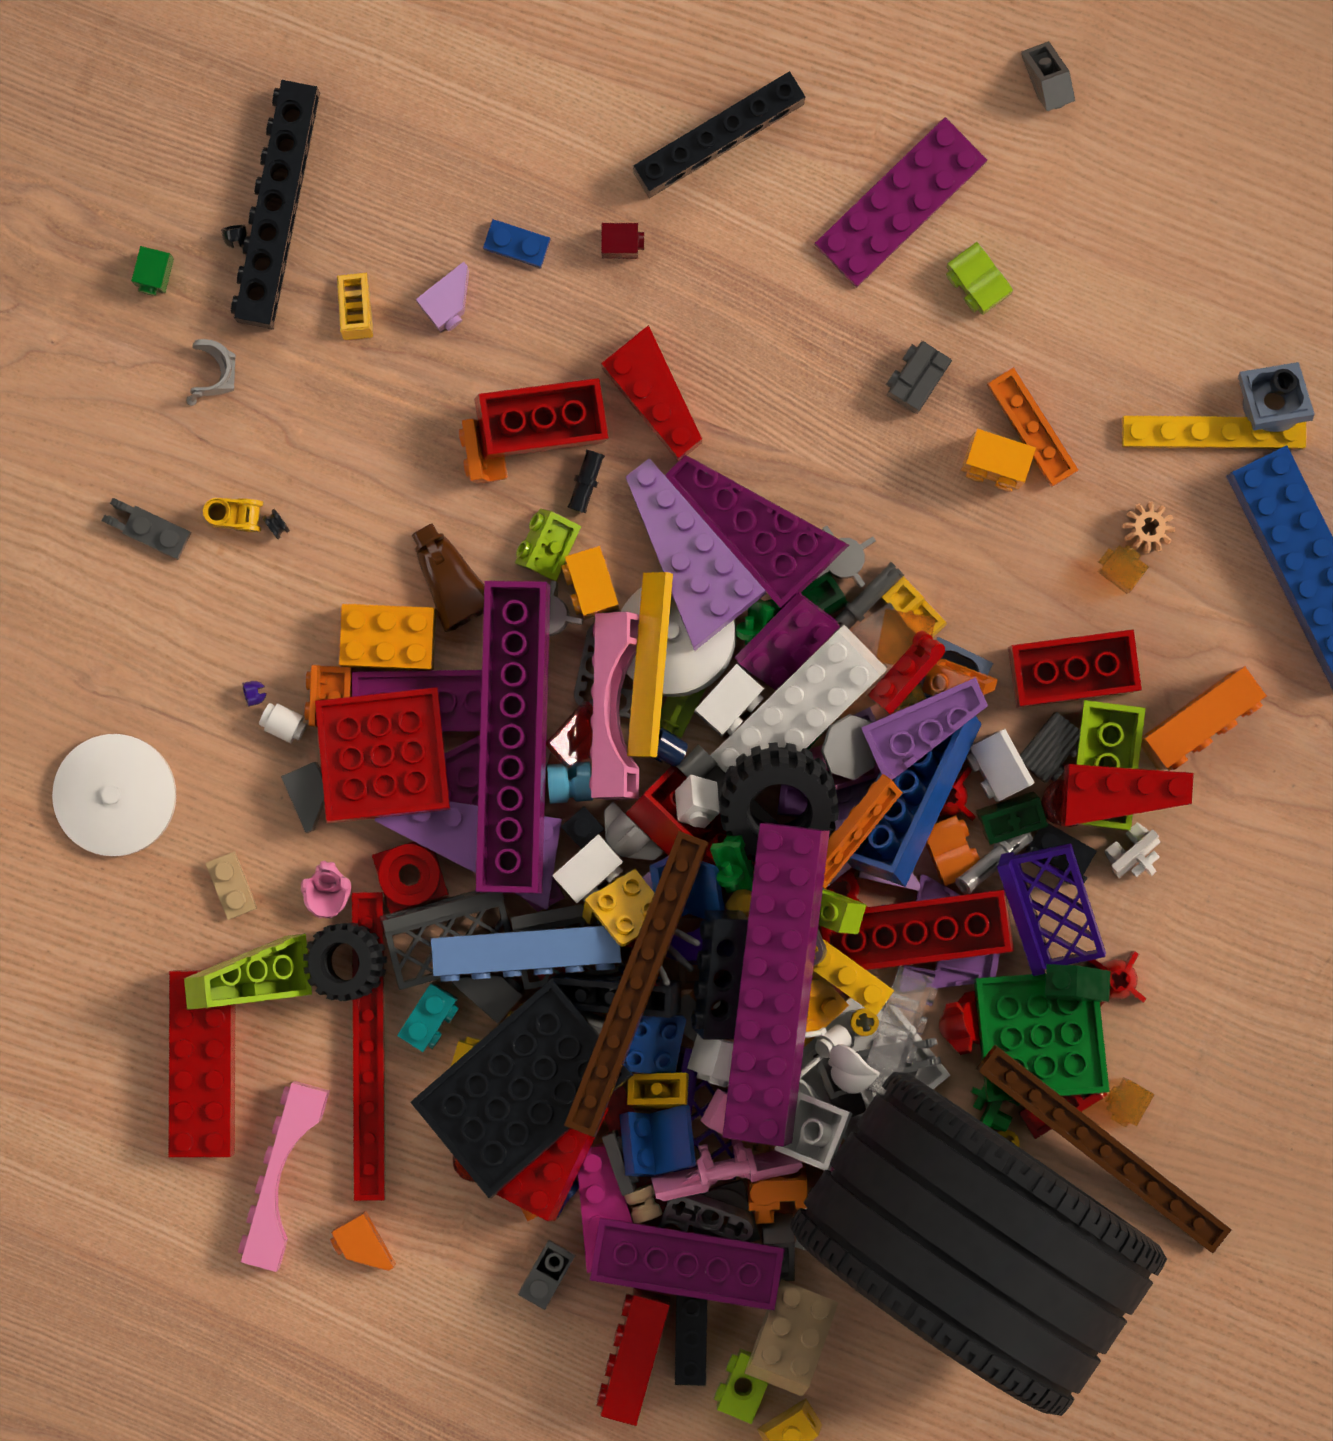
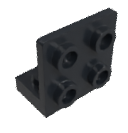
(1052, 837)

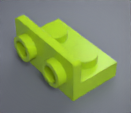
(547, 543)

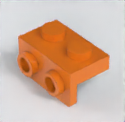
(476, 467)
(324, 684)

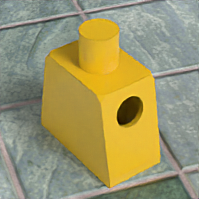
(792, 1424)

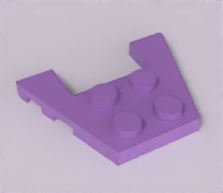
(953, 971)

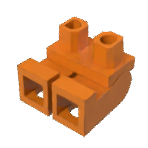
(766, 1194)

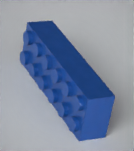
(902, 833)

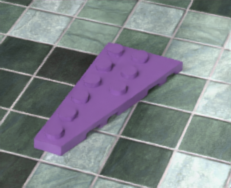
(707, 577)
(455, 837)

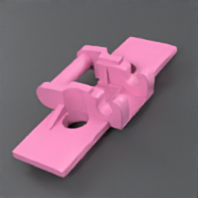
(707, 1172)

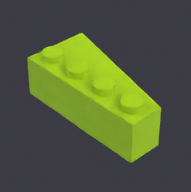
(254, 976)

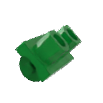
(758, 617)
(733, 865)
(992, 1116)

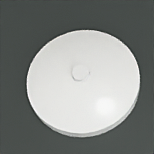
(688, 669)
(114, 795)

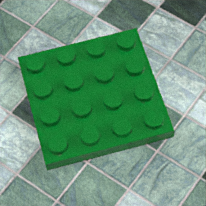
(1048, 1037)

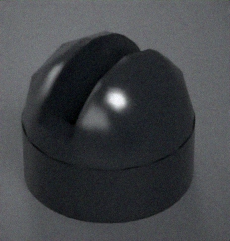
(234, 233)
(1286, 380)

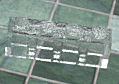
(900, 1025)

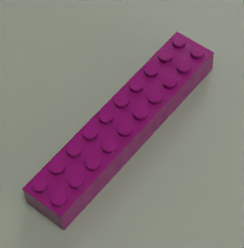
(513, 737)
(775, 984)

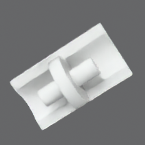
(1144, 843)

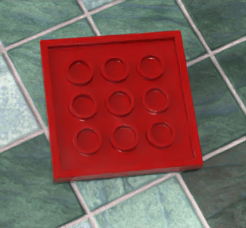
(382, 755)

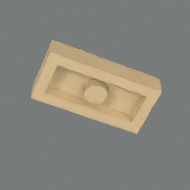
(231, 885)

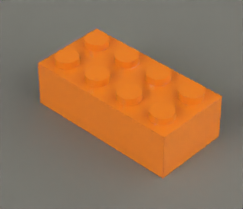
(1201, 718)

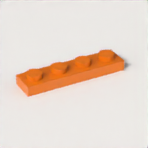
(1032, 426)
(859, 825)

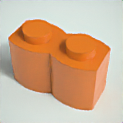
(950, 849)

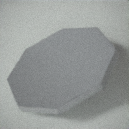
(847, 748)

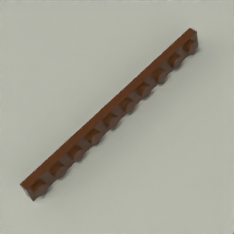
(636, 984)
(1103, 1149)

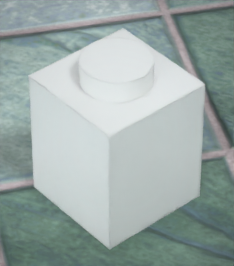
(697, 801)

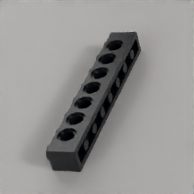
(287, 97)

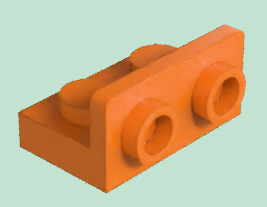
(949, 674)

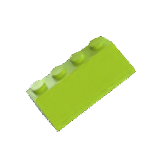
(1110, 738)

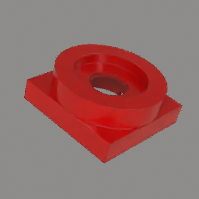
(402, 896)

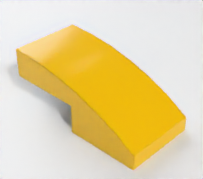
(906, 597)

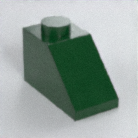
(1077, 983)

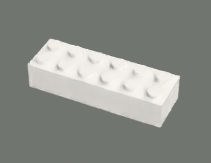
(807, 700)

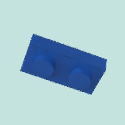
(516, 243)

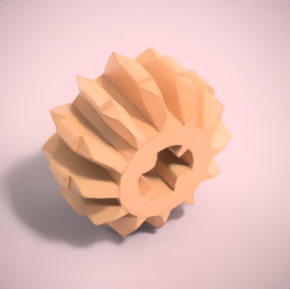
(1157, 533)

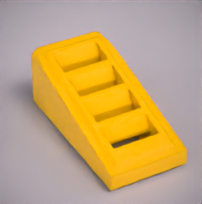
(358, 325)

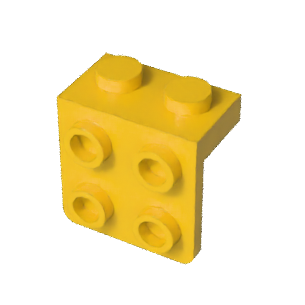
(620, 907)

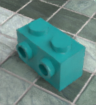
(428, 1016)

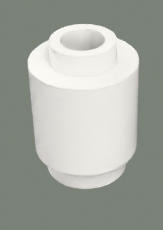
(282, 722)

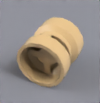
(646, 1210)

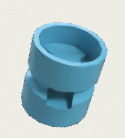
(569, 782)

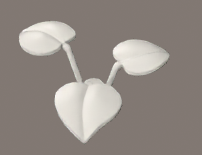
(848, 1067)

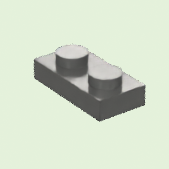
(614, 1149)

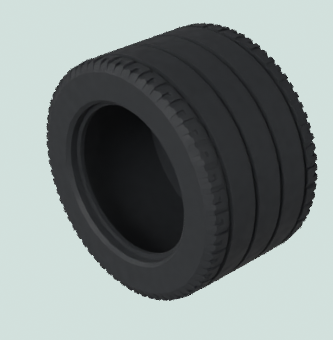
(976, 1245)

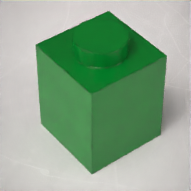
(152, 271)

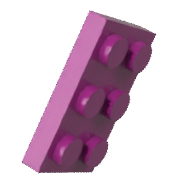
(787, 641)

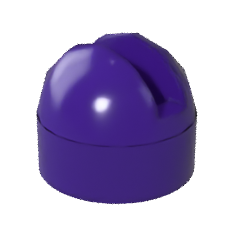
(251, 693)

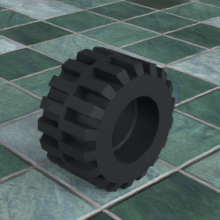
(321, 967)

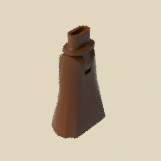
(450, 579)

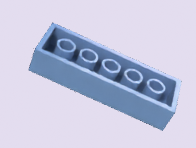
(524, 950)

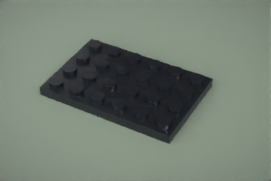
(513, 1089)

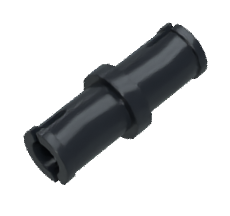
(586, 481)

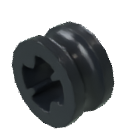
(276, 524)

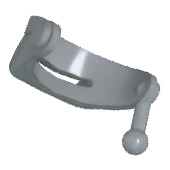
(226, 361)

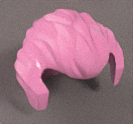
(326, 891)

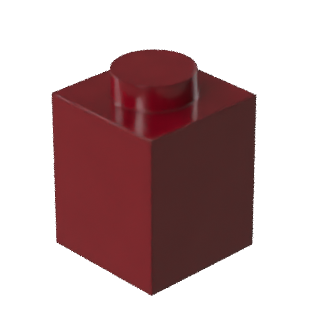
(621, 240)

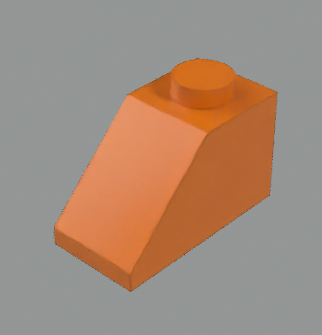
(362, 1243)

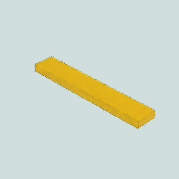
(650, 664)

